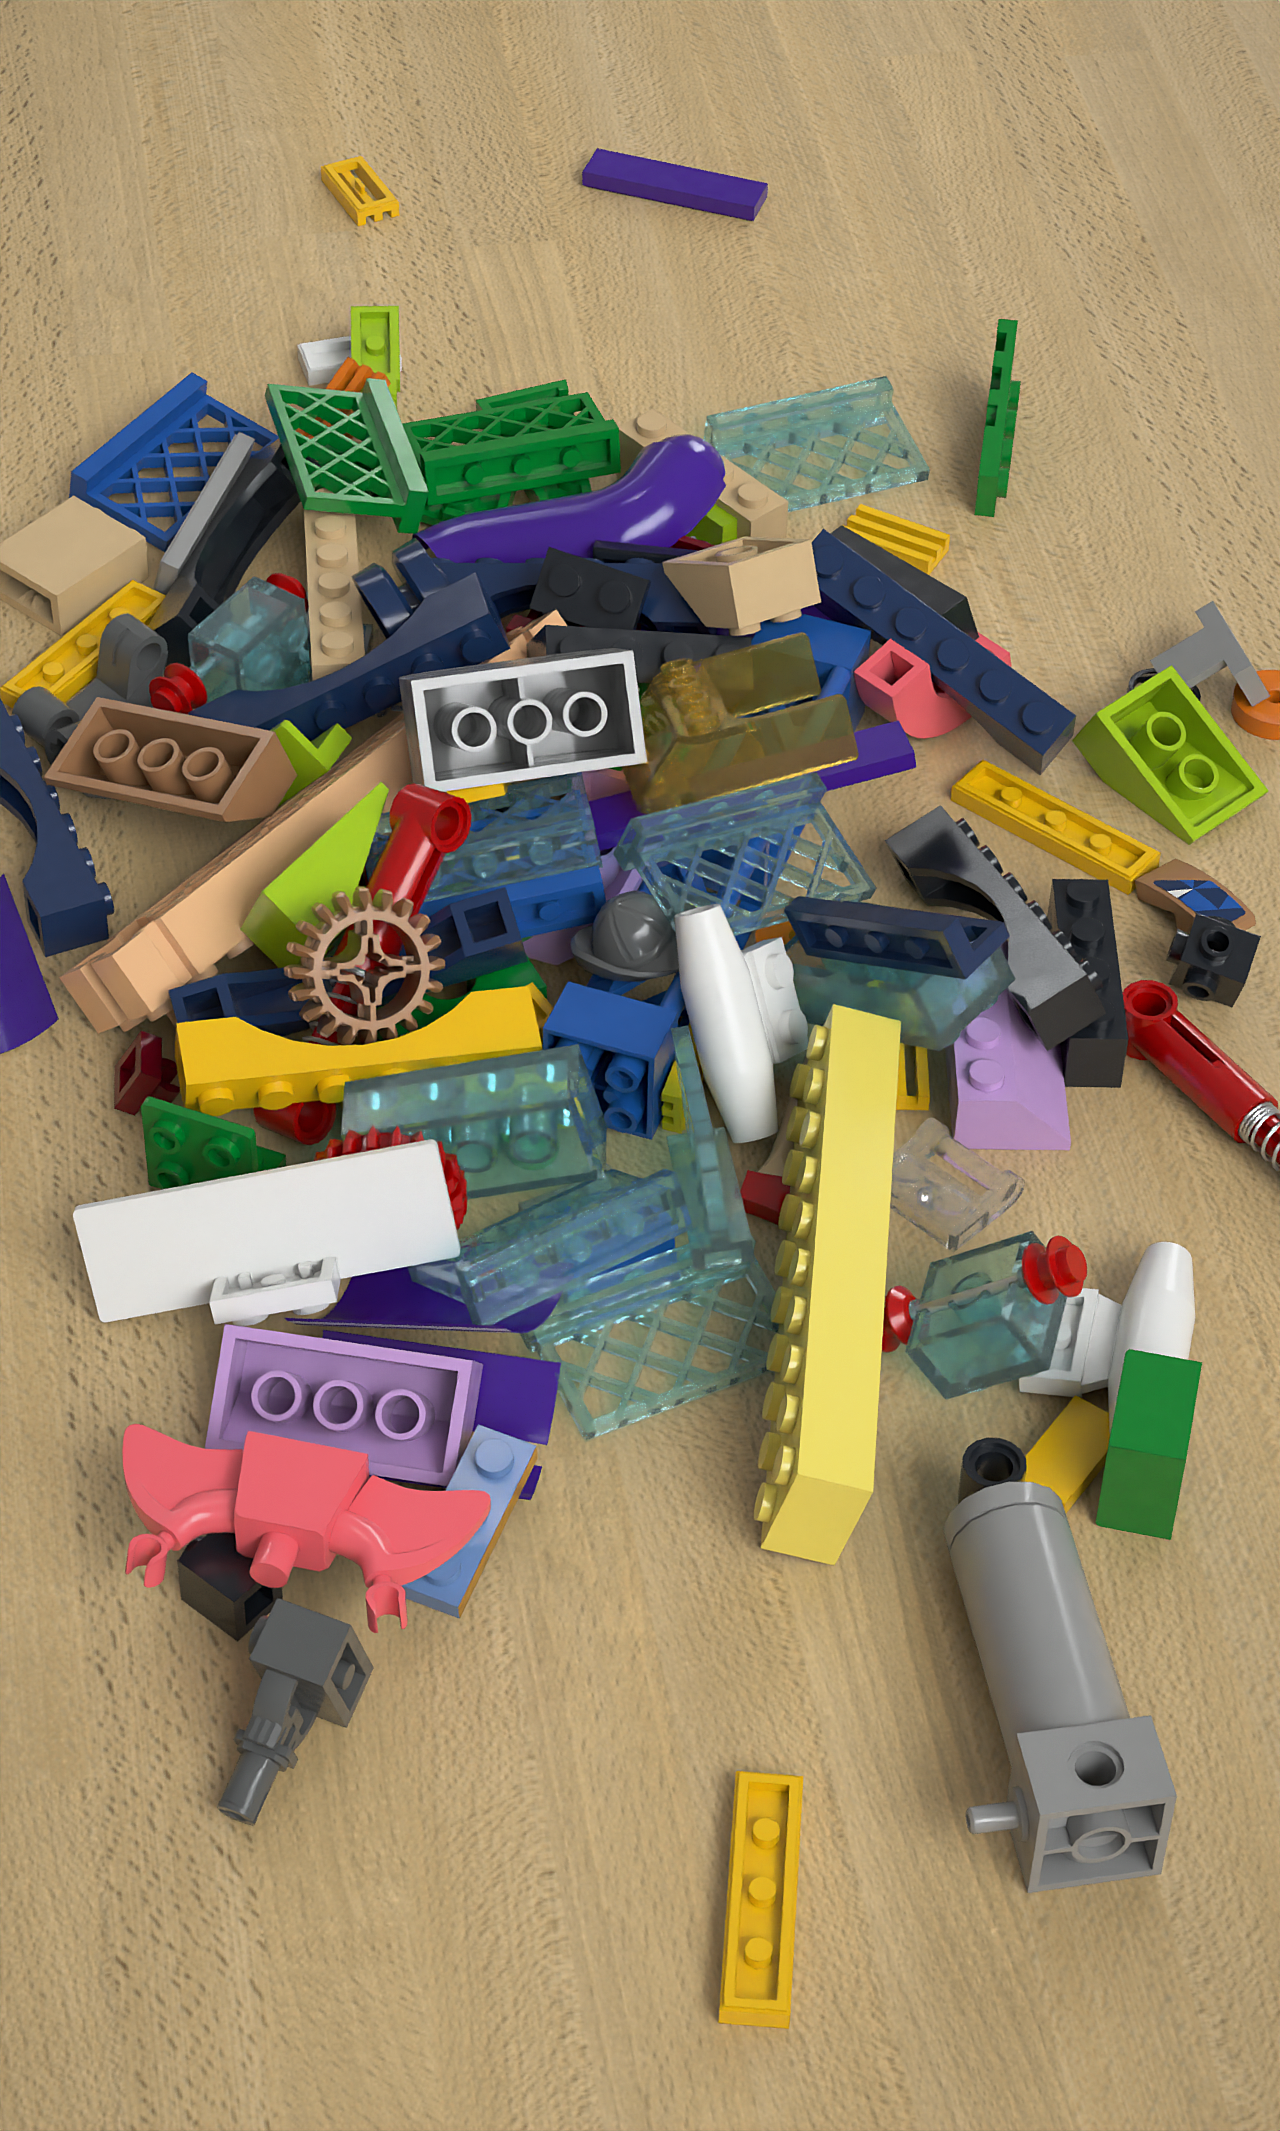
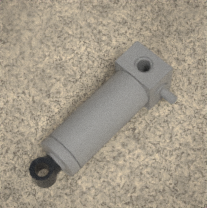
(1085, 1778)

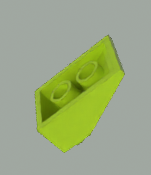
(1169, 757)
(325, 867)

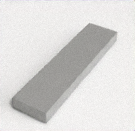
(203, 511)

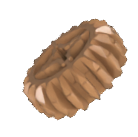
(363, 941)

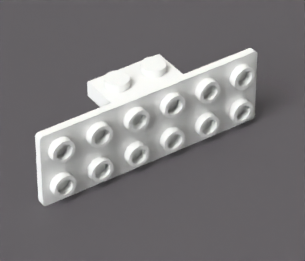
(268, 1236)

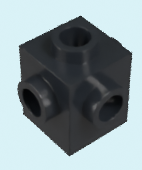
(1212, 959)

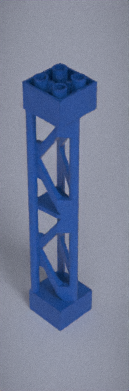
(630, 1040)

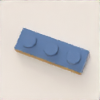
(500, 1468)

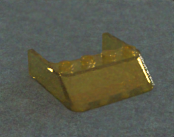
(705, 751)

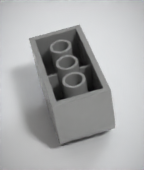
(528, 713)

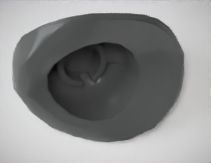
(628, 940)

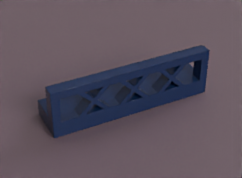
(894, 936)

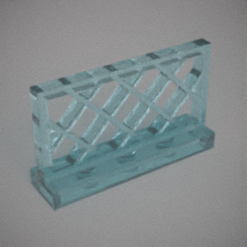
(806, 420)
(726, 826)
(511, 845)
(706, 1172)
(558, 1243)
(632, 1295)

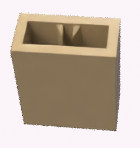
(69, 564)

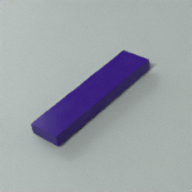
(675, 184)

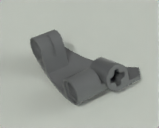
(127, 663)

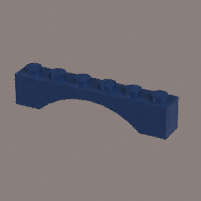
(514, 584)
(445, 632)
(992, 692)
(60, 887)
(475, 938)

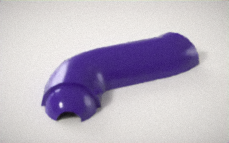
(650, 505)

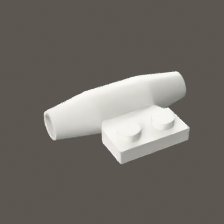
(740, 1017)
(1098, 1331)

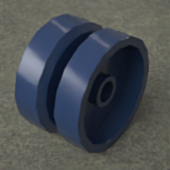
(392, 604)

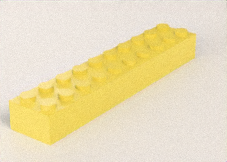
(831, 1289)

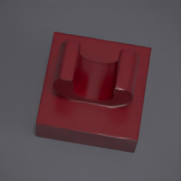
(143, 1074)

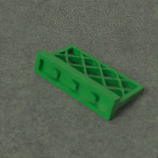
(382, 448)
(532, 458)

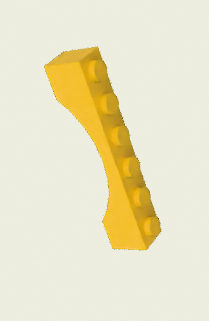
(238, 1066)

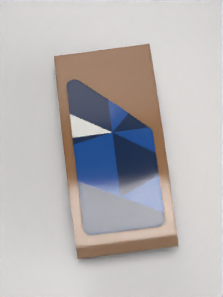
(1190, 891)

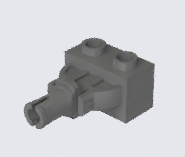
(307, 1671)

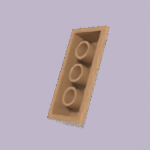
(174, 762)

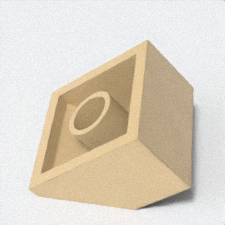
(747, 582)

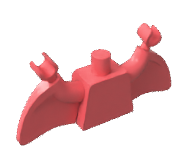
(293, 1509)

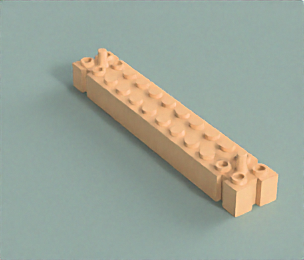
(203, 915)

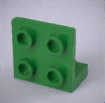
(197, 1147)

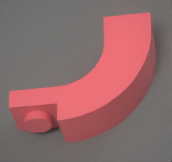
(902, 689)

